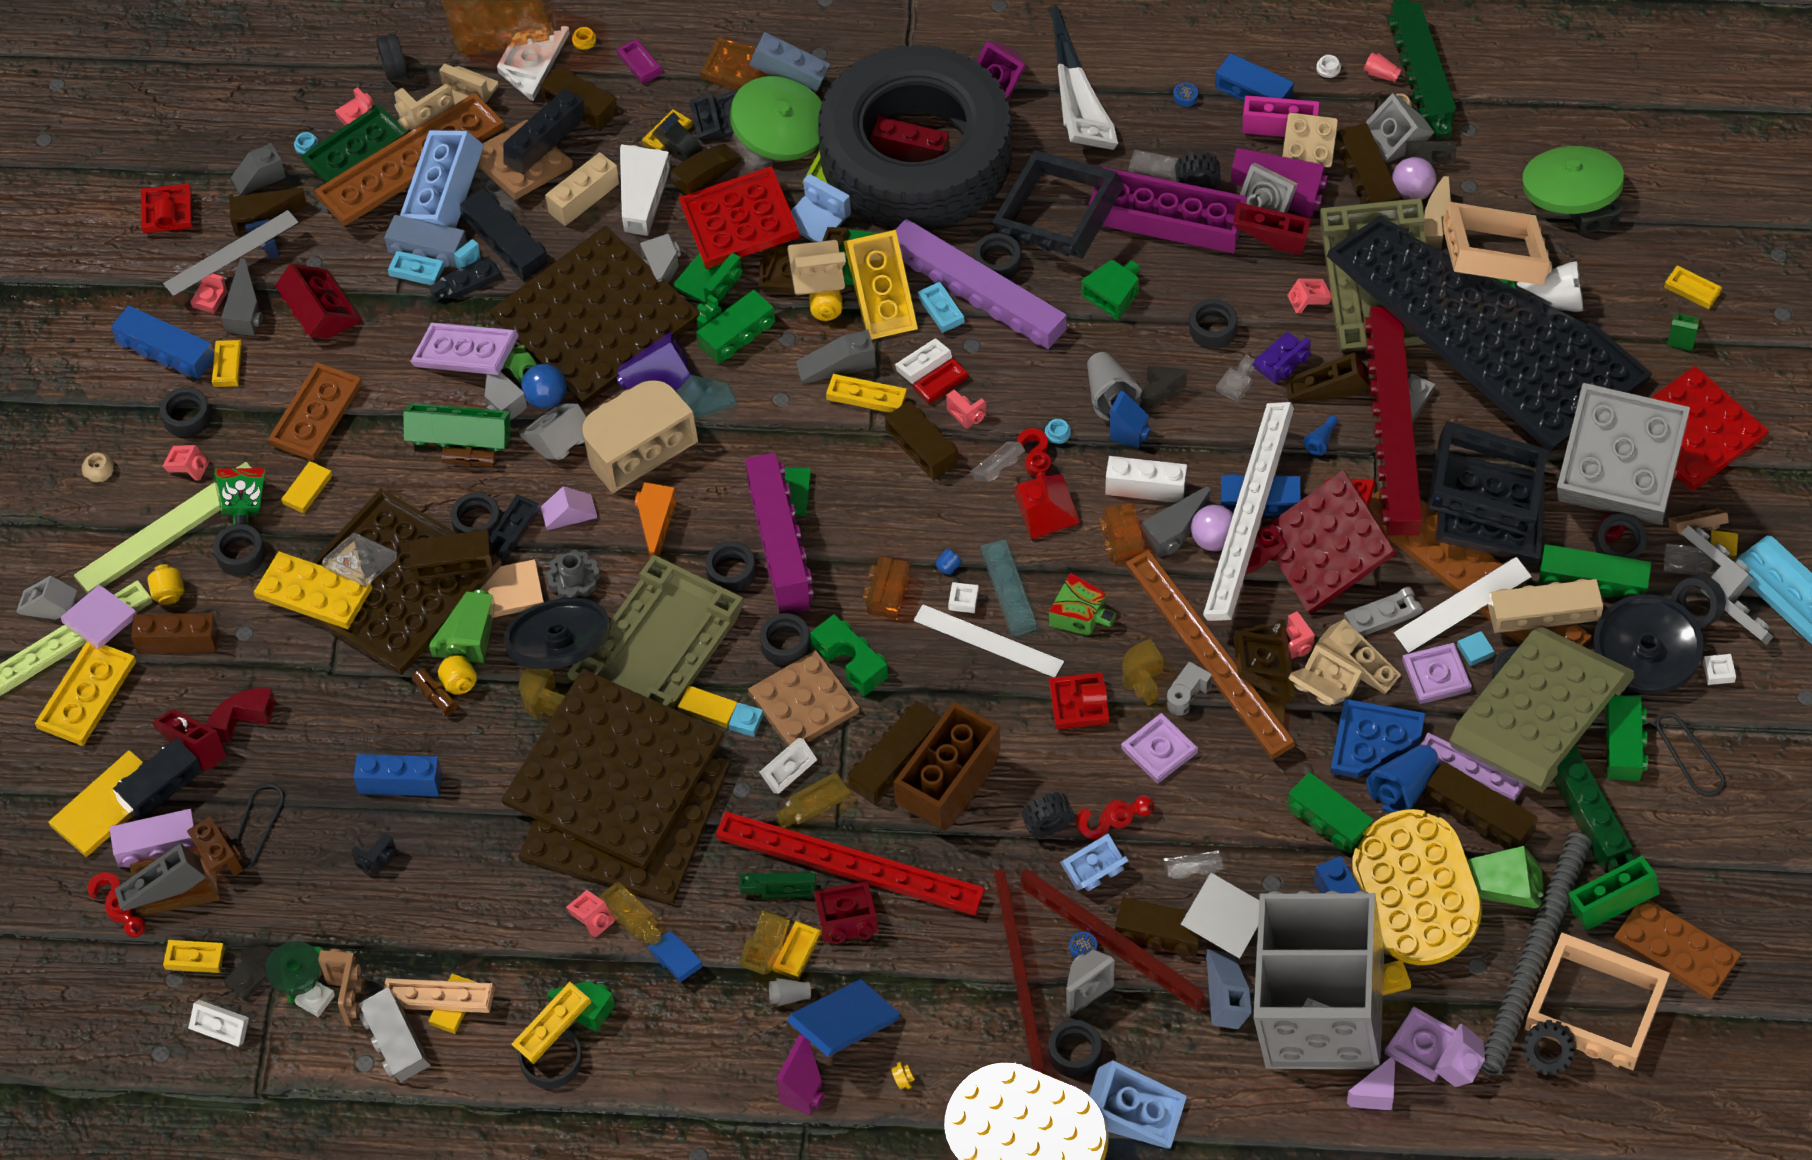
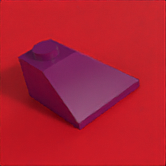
(1003, 64)
(800, 1080)

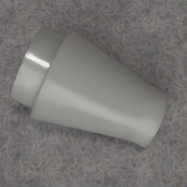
(788, 991)

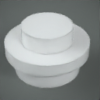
(1328, 66)

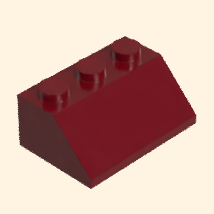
(316, 301)

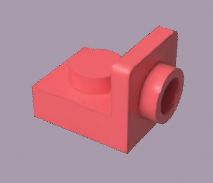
(355, 107)
(1309, 292)
(210, 293)
(963, 411)
(186, 459)
(1300, 635)
(591, 912)

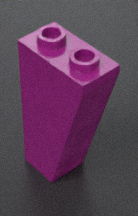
(1307, 174)

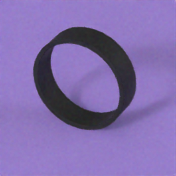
(561, 1080)

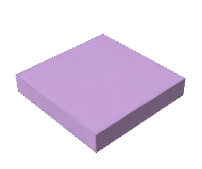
(98, 616)
(1436, 673)
(1159, 748)
(1420, 1043)

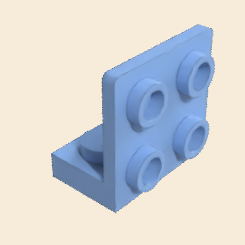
(820, 208)

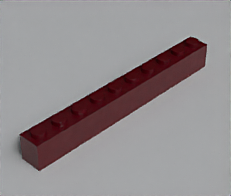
(1393, 423)

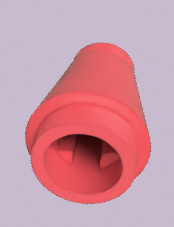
(1382, 68)

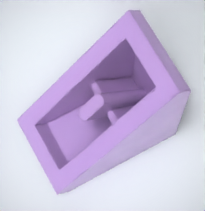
(567, 508)
(1376, 1089)

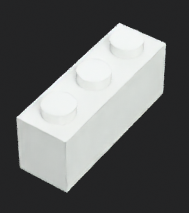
(1145, 479)

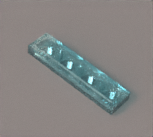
(1008, 588)

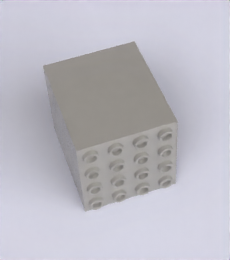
(1622, 453)
(1326, 952)

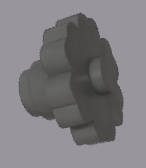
(573, 575)

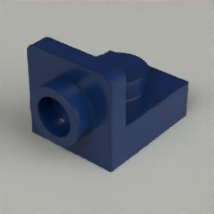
(269, 245)

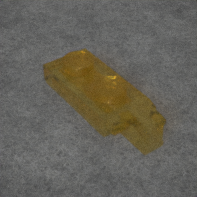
(813, 800)
(631, 913)

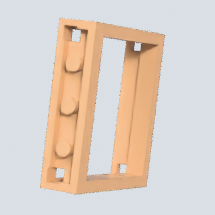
(1493, 263)
(1614, 965)

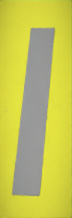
(230, 253)

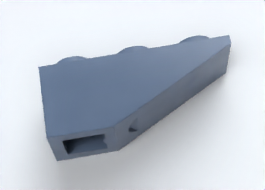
(1227, 990)

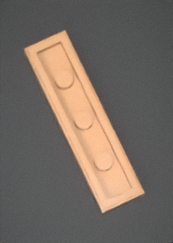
(442, 995)

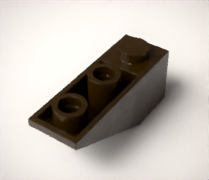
(263, 206)

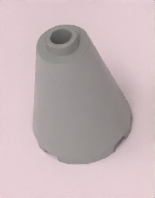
(1106, 382)

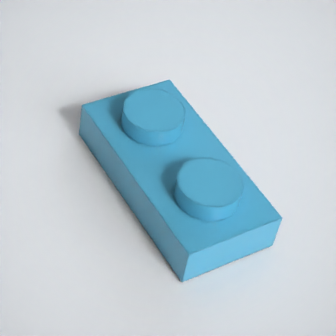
(415, 268)
(941, 307)

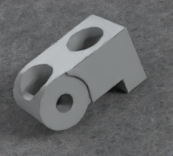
(1186, 687)

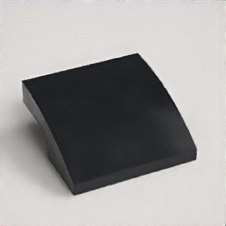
(713, 115)

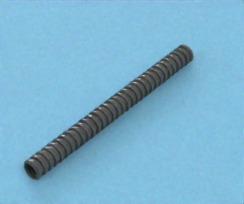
(1535, 953)

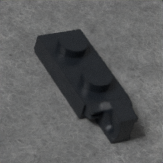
(465, 280)

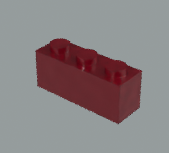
(908, 141)

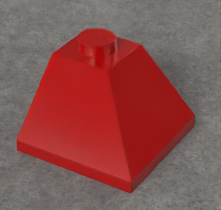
(1045, 505)

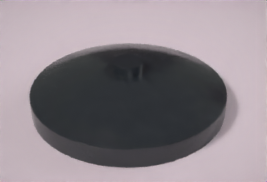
(557, 633)
(1653, 640)

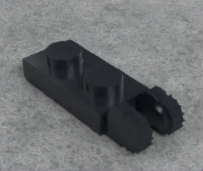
(513, 525)

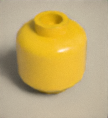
(826, 305)
(166, 584)
(457, 674)

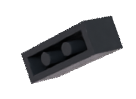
(157, 779)

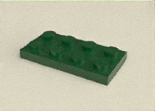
(353, 143)

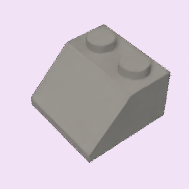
(556, 431)

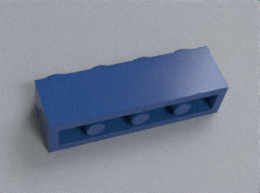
(163, 342)

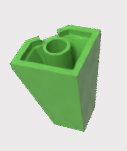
(466, 629)
(1509, 877)

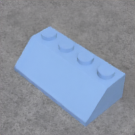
(442, 177)

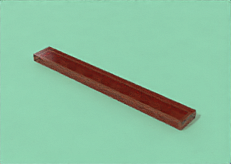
(1113, 940)
(1018, 971)

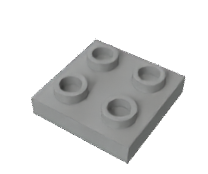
(1268, 189)

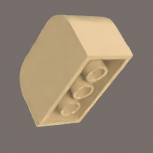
(637, 433)

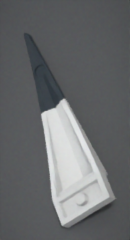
(1081, 109)

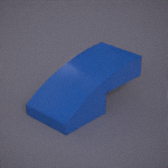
(675, 956)

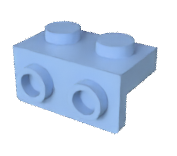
(1094, 862)

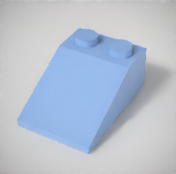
(1137, 1105)

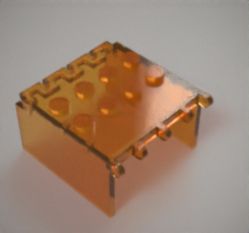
(498, 22)

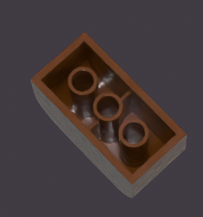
(948, 767)

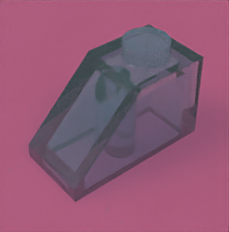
(706, 396)

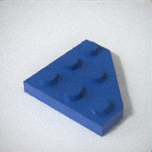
(1372, 736)

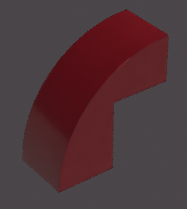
(249, 706)

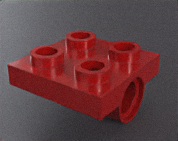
(166, 208)
(1079, 700)

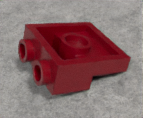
(846, 912)

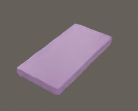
(464, 348)

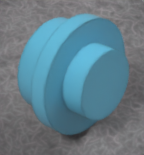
(305, 142)
(1058, 431)

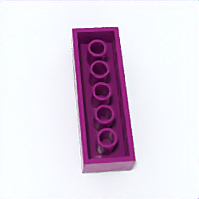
(1175, 211)
(779, 533)

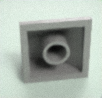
(1394, 125)
(1088, 979)

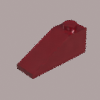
(1274, 228)
(194, 735)

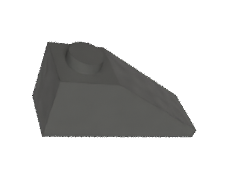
(241, 309)
(840, 357)
(1171, 527)
(163, 878)

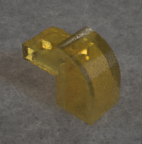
(1139, 667)
(537, 692)
(764, 947)

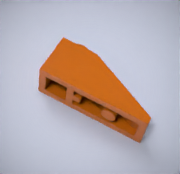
(655, 509)

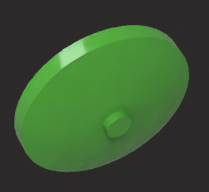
(776, 118)
(1573, 179)

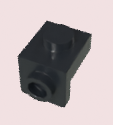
(377, 857)

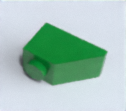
(598, 1009)

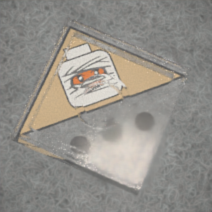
(359, 559)

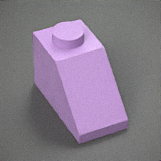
(1461, 1057)

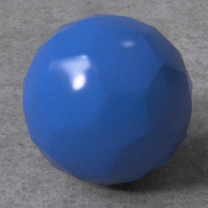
(544, 386)

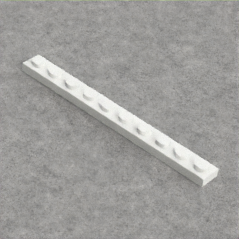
(1248, 512)

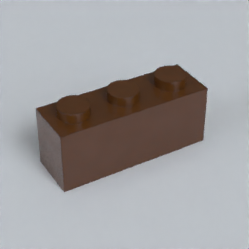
(175, 633)

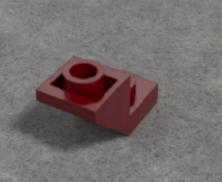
(1266, 546)

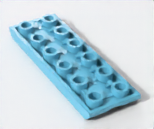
(1781, 582)

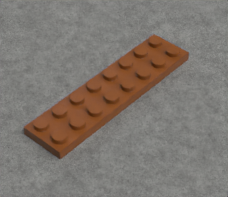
(394, 166)

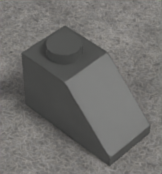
(258, 170)

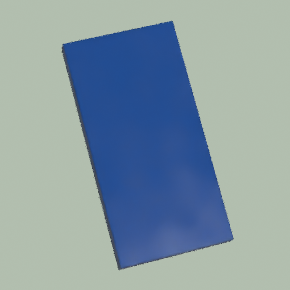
(843, 1017)

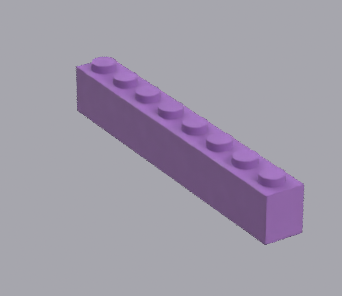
(980, 285)

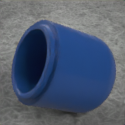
(948, 562)

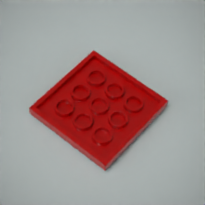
(739, 217)
(1715, 430)

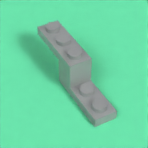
(1732, 579)

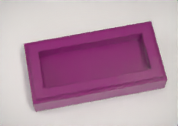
(639, 61)

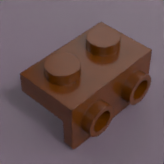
(214, 847)

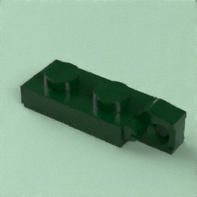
(779, 884)

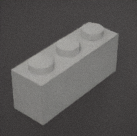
(393, 1035)

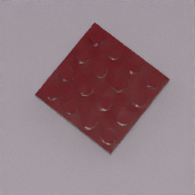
(1330, 542)

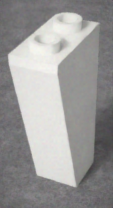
(642, 185)

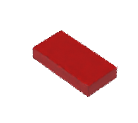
(940, 381)

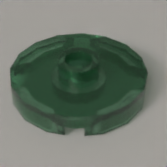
(296, 980)

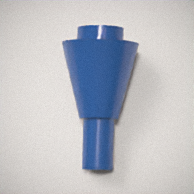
(1318, 440)

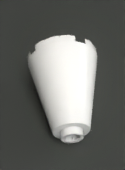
(1560, 288)

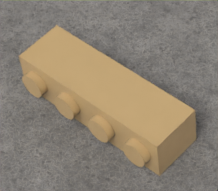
(1545, 605)

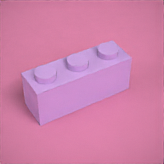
(151, 837)

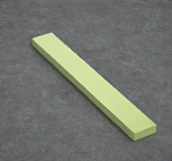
(151, 539)
(58, 644)

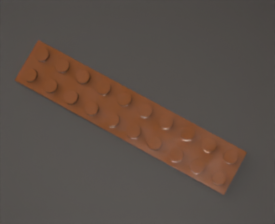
(1460, 566)

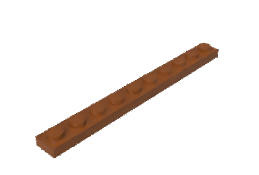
(1210, 654)

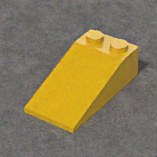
(881, 284)

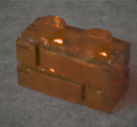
(1122, 533)
(887, 587)

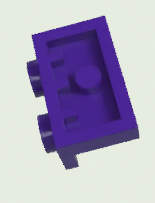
(1282, 357)

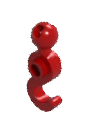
(1037, 461)
(1116, 814)
(133, 925)

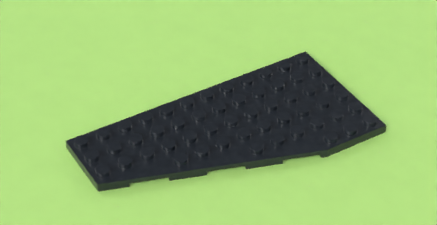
(1493, 334)

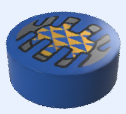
(1185, 94)
(1082, 944)

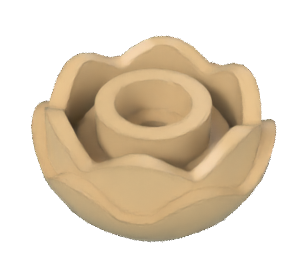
(95, 473)

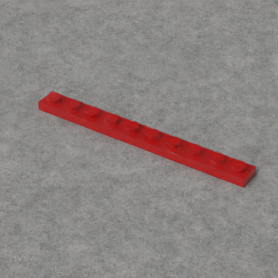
(850, 863)

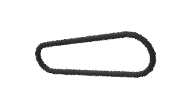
(1700, 748)
(269, 826)

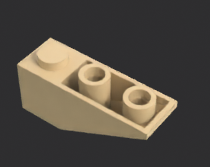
(1351, 645)

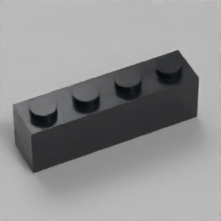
(543, 131)
(503, 234)

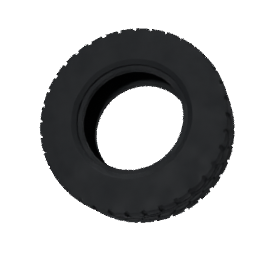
(906, 83)

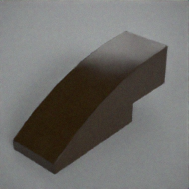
(704, 168)

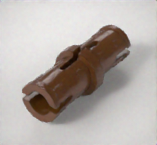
(468, 457)
(444, 702)

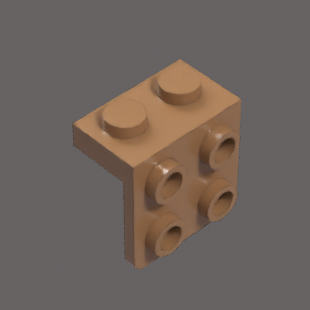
(343, 971)

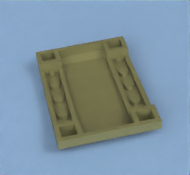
(1348, 298)
(664, 633)
(1538, 707)

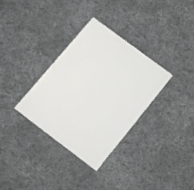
(1223, 915)

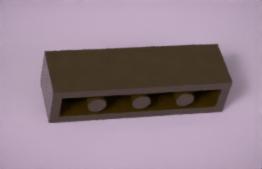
(1365, 165)
(888, 757)
(1480, 807)

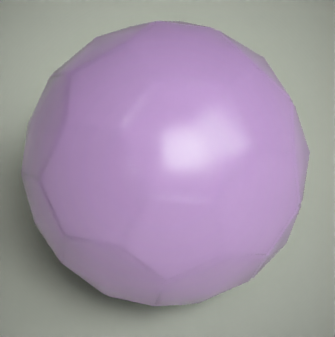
(1414, 178)
(1211, 527)

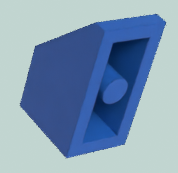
(1128, 422)

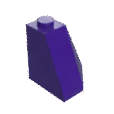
(659, 362)

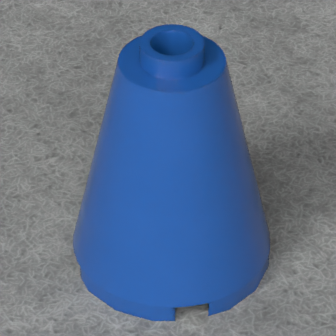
(1403, 778)

